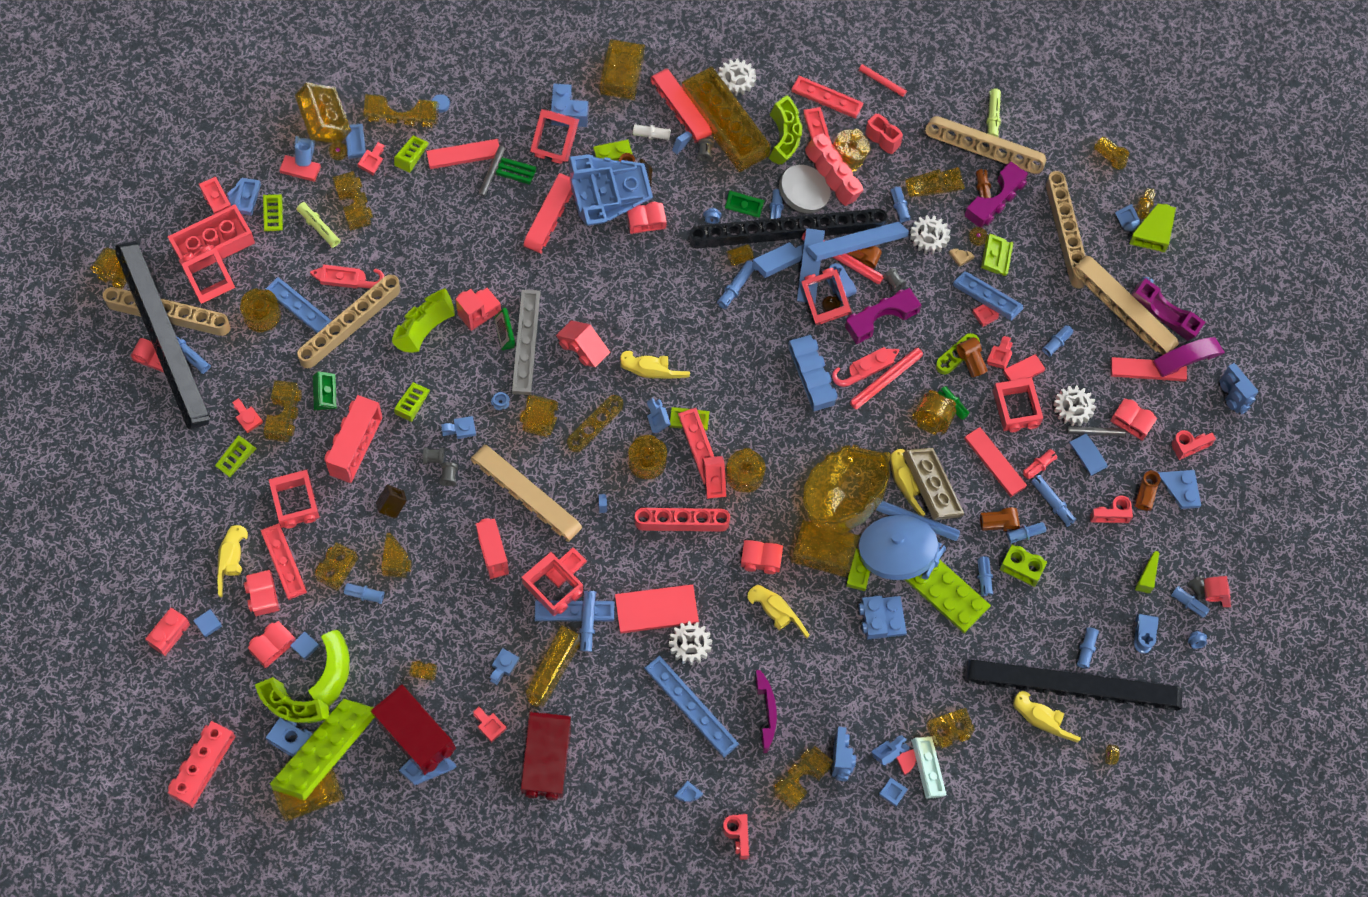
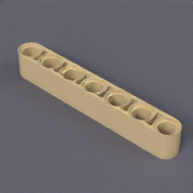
(977, 147)
(1064, 222)
(1125, 306)
(176, 309)
(351, 313)
(527, 492)

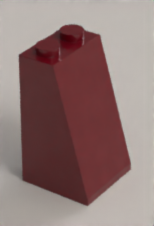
(413, 730)
(546, 755)

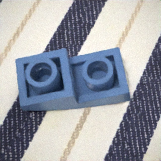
(1088, 454)

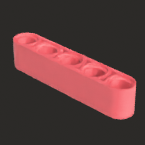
(681, 104)
(548, 214)
(673, 514)

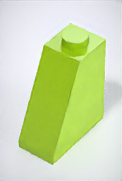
(1155, 229)

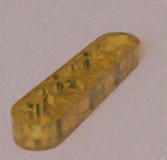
(595, 423)

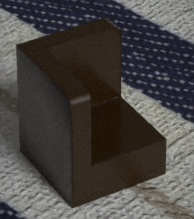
(391, 501)

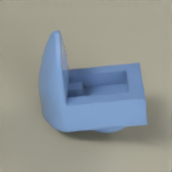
(1128, 218)

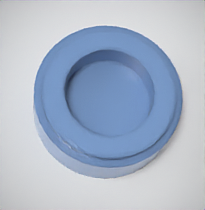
(443, 101)

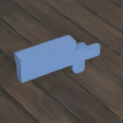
(778, 259)

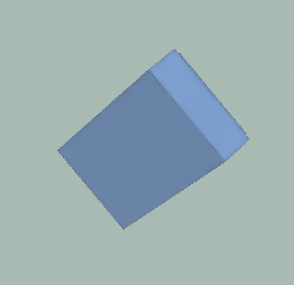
(355, 141)

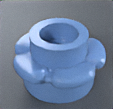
(713, 214)
(503, 397)
(1197, 637)

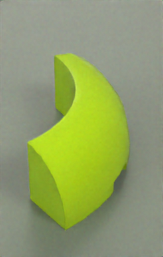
(790, 130)
(422, 320)
(336, 669)
(278, 701)

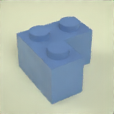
(564, 105)

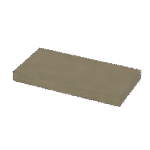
(933, 483)

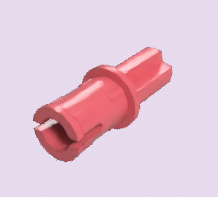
(1039, 464)

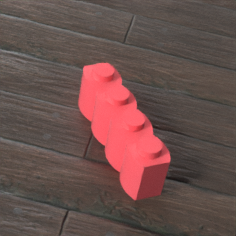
(836, 172)

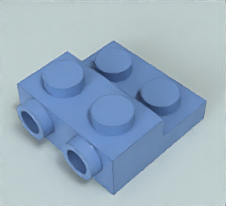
(1240, 389)
(882, 617)
(843, 757)

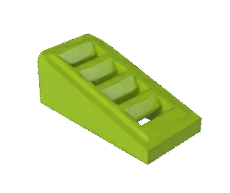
(406, 163)
(273, 199)
(410, 415)
(230, 452)
(1147, 579)

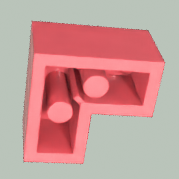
(477, 307)
(584, 341)

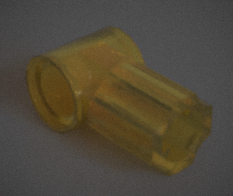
(1112, 153)

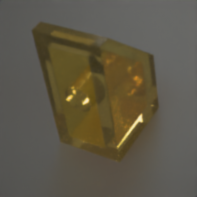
(395, 559)

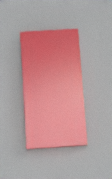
(656, 608)

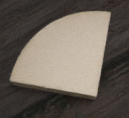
(960, 256)

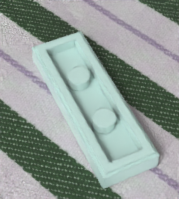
(928, 767)

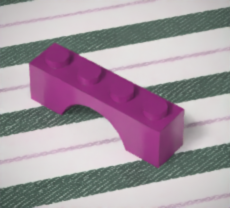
(983, 209)
(902, 304)
(1181, 321)

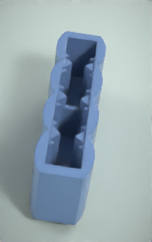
(812, 373)

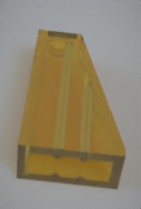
(553, 666)

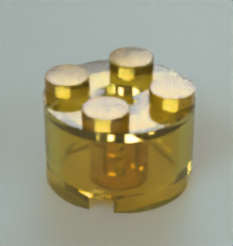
(852, 147)
(108, 268)
(260, 310)
(934, 413)
(539, 415)
(747, 461)
(647, 467)

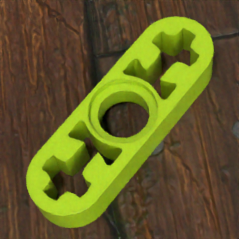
(954, 361)

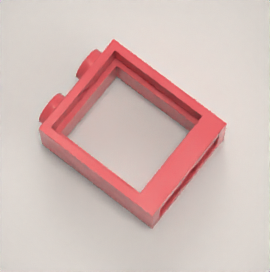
(572, 122)
(214, 290)
(833, 314)
(1015, 387)
(290, 481)
(492, 548)
(540, 570)

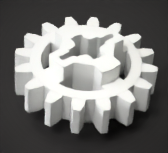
(739, 75)
(930, 234)
(1067, 399)
(690, 633)

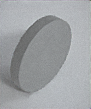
(804, 189)

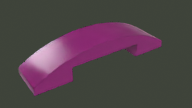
(1188, 354)
(764, 687)

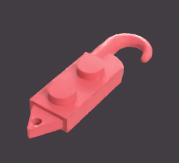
(344, 277)
(867, 366)

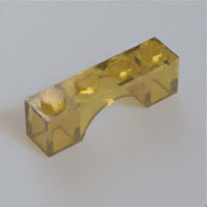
(424, 112)

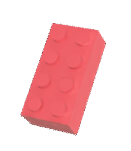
(224, 230)
(353, 439)

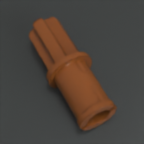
(983, 183)

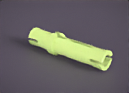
(993, 120)
(305, 211)

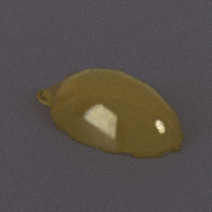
(846, 489)

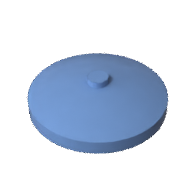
(898, 547)

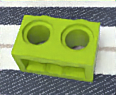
(1021, 570)

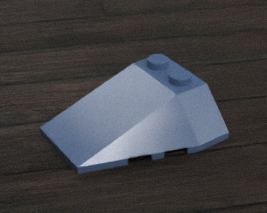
(607, 187)

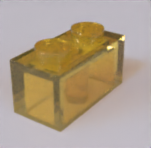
(740, 254)
(423, 671)

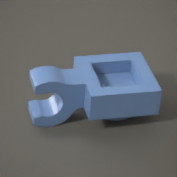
(658, 418)
(462, 428)
(503, 665)
(889, 751)

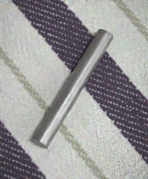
(491, 172)
(1096, 431)

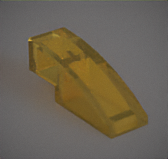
(935, 183)

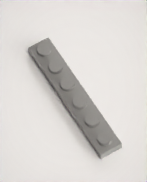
(526, 342)

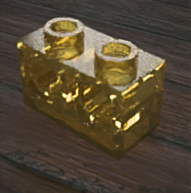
(341, 568)
(948, 724)

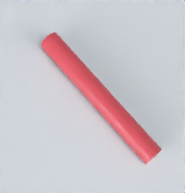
(882, 80)

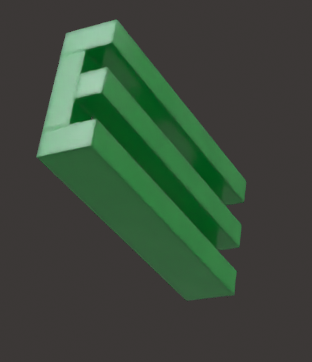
(532, 169)

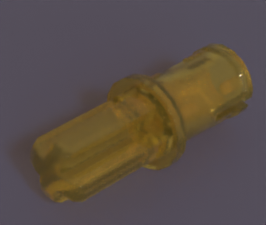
(1146, 203)

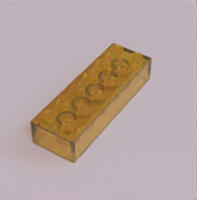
(727, 119)

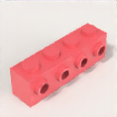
(201, 764)

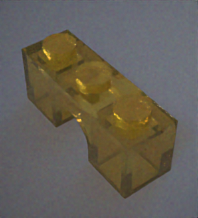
(349, 187)
(281, 426)
(814, 764)

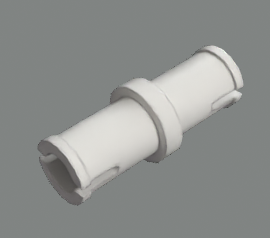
(651, 132)

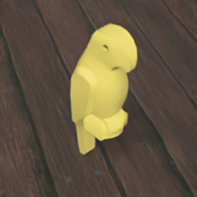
(650, 366)
(905, 479)
(230, 555)
(775, 608)
(1042, 716)

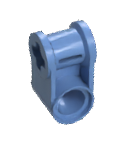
(304, 151)
(848, 284)
(1145, 632)

